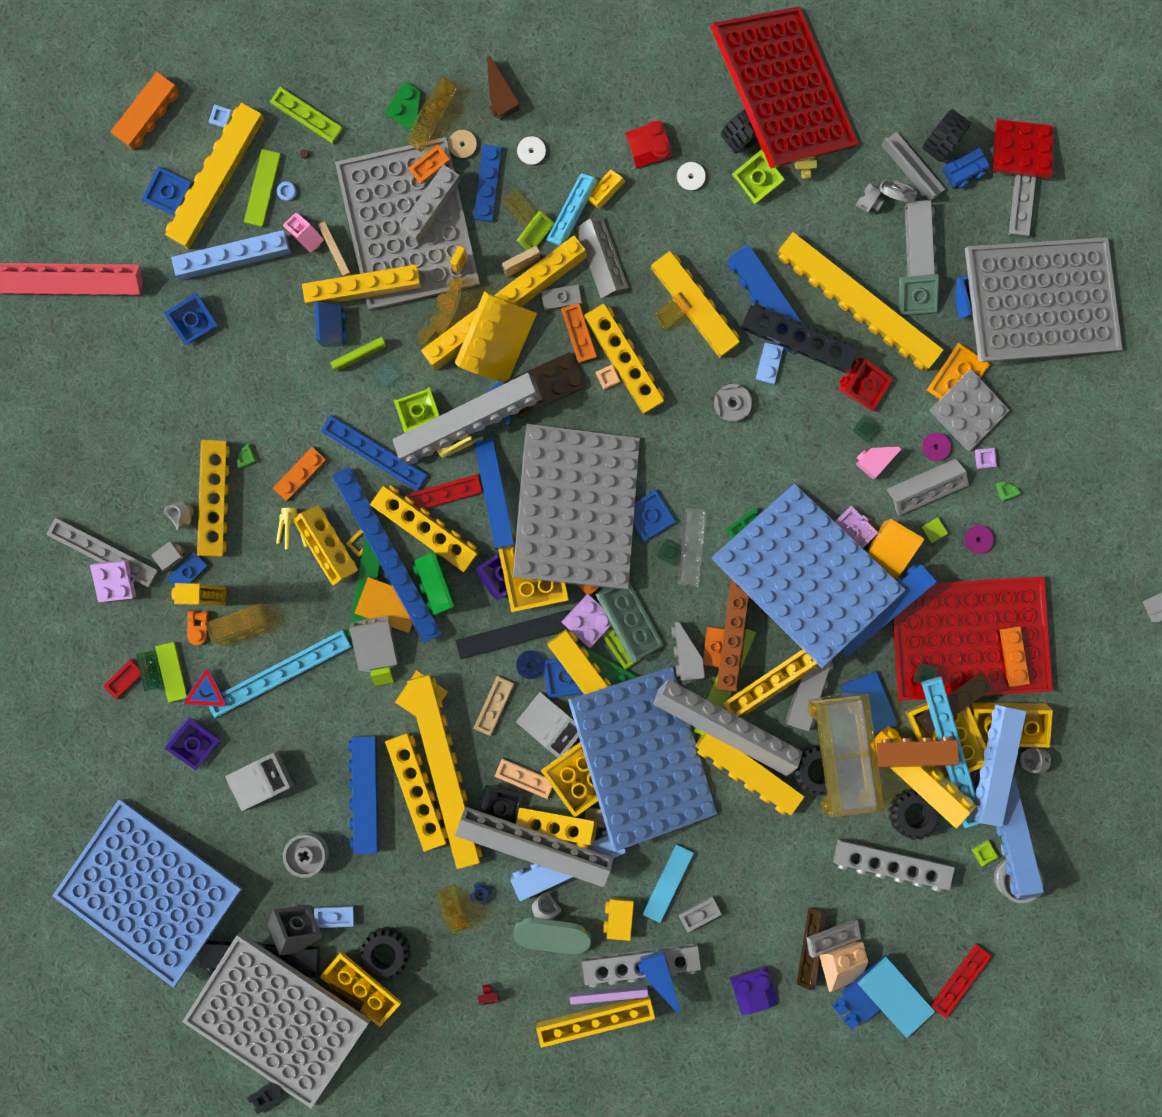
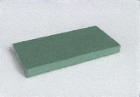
(630, 622)

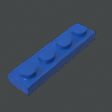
(487, 183)

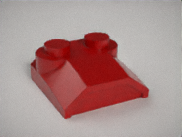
(649, 144)

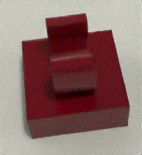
(488, 997)

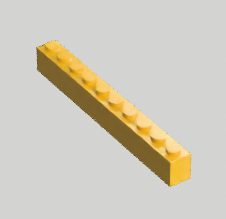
(518, 292)
(859, 301)
(442, 765)

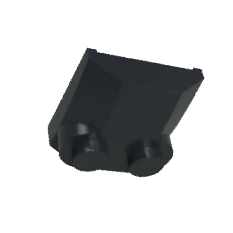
(500, 803)

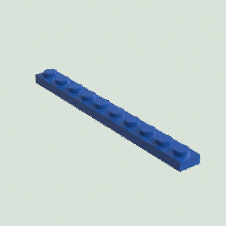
(386, 555)

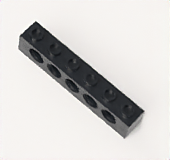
(842, 363)

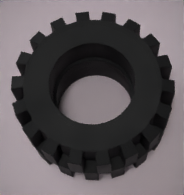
(739, 133)
(946, 135)
(801, 773)
(897, 816)
(379, 969)

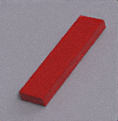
(446, 492)
(960, 980)

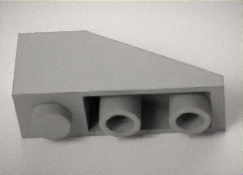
(689, 659)

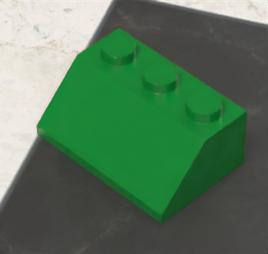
(434, 583)

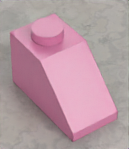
(303, 232)
(876, 459)

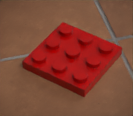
(1023, 148)

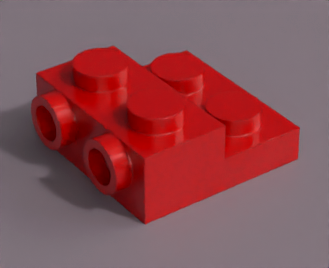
(865, 383)

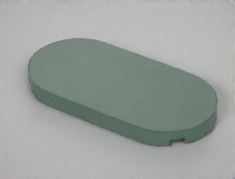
(552, 936)

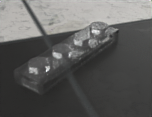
(692, 547)

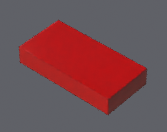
(123, 679)

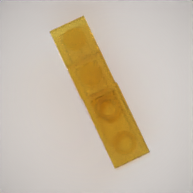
(431, 113)
(447, 305)

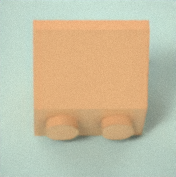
(844, 965)

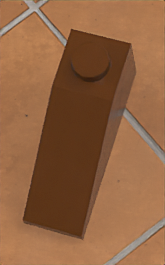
(501, 97)

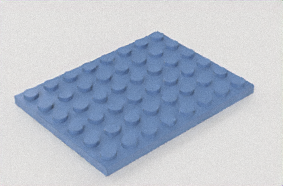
(808, 575)
(641, 761)
(147, 892)

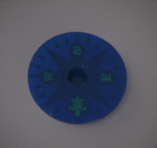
(527, 671)

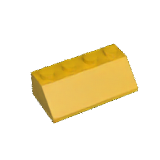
(1036, 725)
(353, 979)

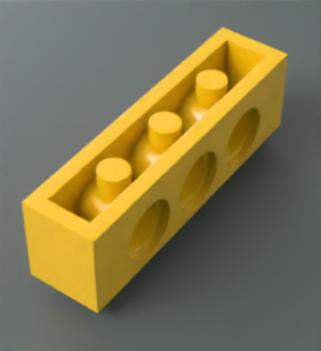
(317, 539)
(586, 828)

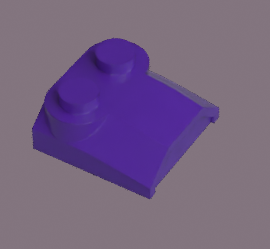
(492, 577)
(191, 743)
(754, 990)

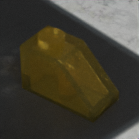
(452, 909)

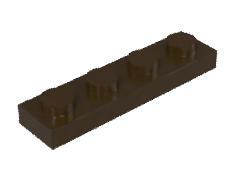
(959, 699)
(808, 965)

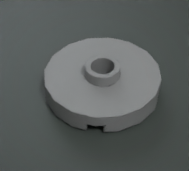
(898, 190)
(740, 396)

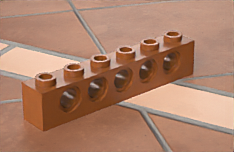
(733, 639)

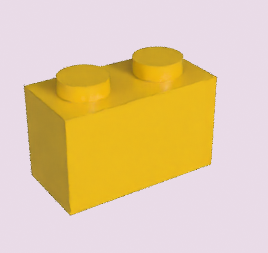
(619, 918)

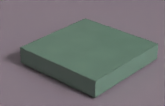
(918, 294)

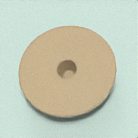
(457, 139)

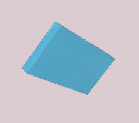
(896, 997)

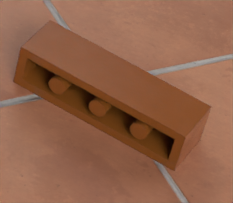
(917, 754)

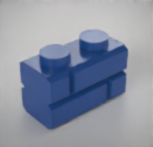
(965, 168)

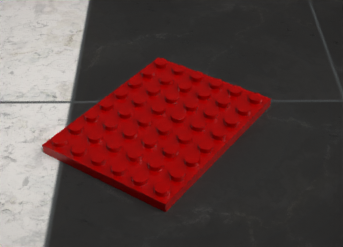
(784, 86)
(959, 633)

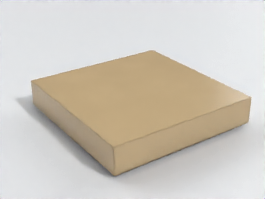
(521, 261)

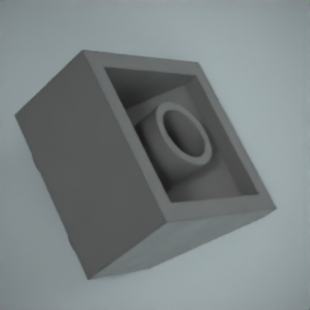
(293, 929)

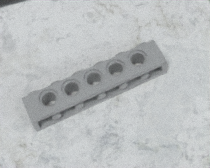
(940, 881)
(630, 959)

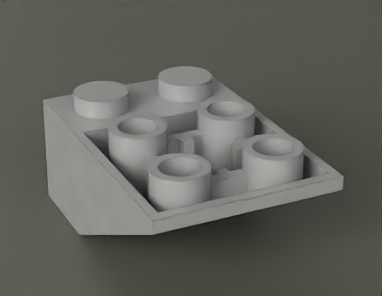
(549, 725)
(259, 780)

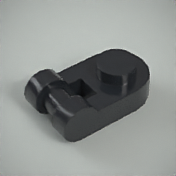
(271, 1094)

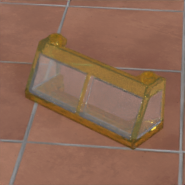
(848, 754)

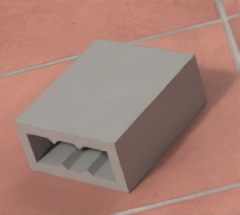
(374, 643)

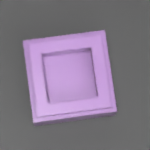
(985, 458)

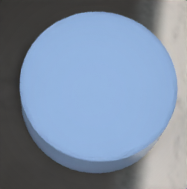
(286, 191)

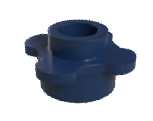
(482, 899)

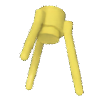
(444, 452)
(286, 519)

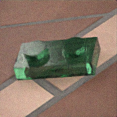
(150, 670)

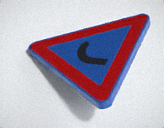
(205, 692)

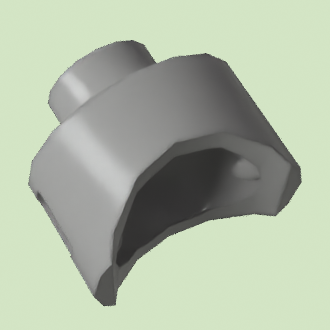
(871, 199)
(179, 514)
(1037, 759)
(545, 907)

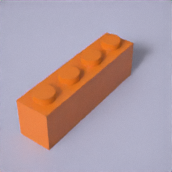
(145, 111)

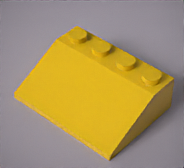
(495, 338)
(528, 593)
(968, 733)
(572, 780)

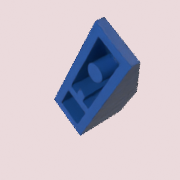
(658, 975)

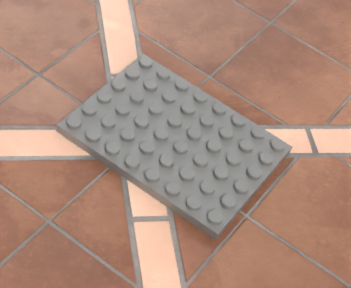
(377, 200)
(1043, 299)
(576, 507)
(275, 1020)

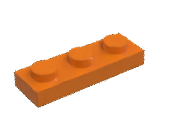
(578, 333)
(299, 474)
(1014, 656)

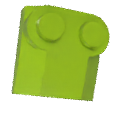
(758, 178)
(416, 409)

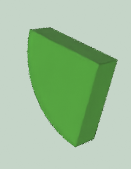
(245, 457)
(1006, 490)

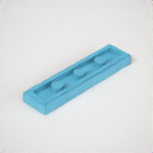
(572, 209)
(668, 883)

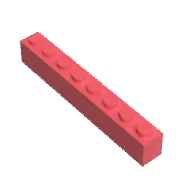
(70, 278)

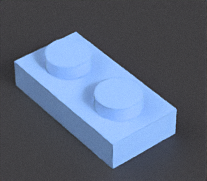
(769, 363)
(334, 916)

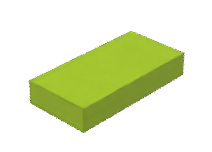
(535, 231)

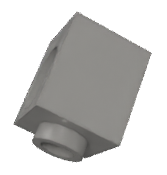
(168, 555)

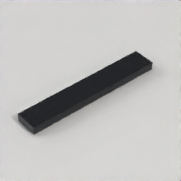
(511, 634)

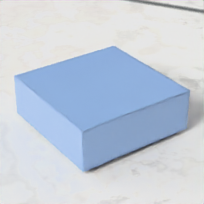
(220, 116)

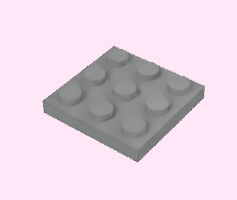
(969, 410)

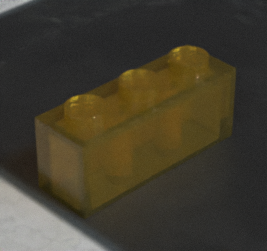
(238, 625)

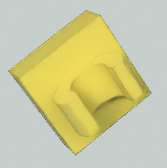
(806, 166)

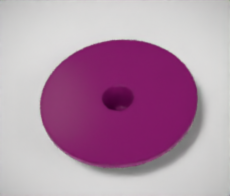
(942, 443)
(983, 534)

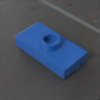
(189, 570)

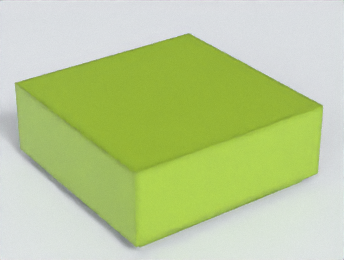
(934, 530)
(382, 676)
(984, 853)

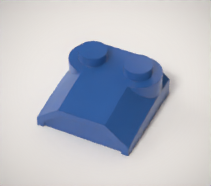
(190, 318)

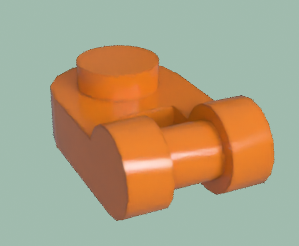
(197, 634)

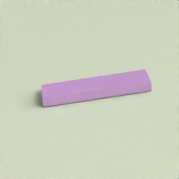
(608, 995)

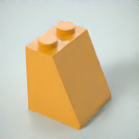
(894, 547)

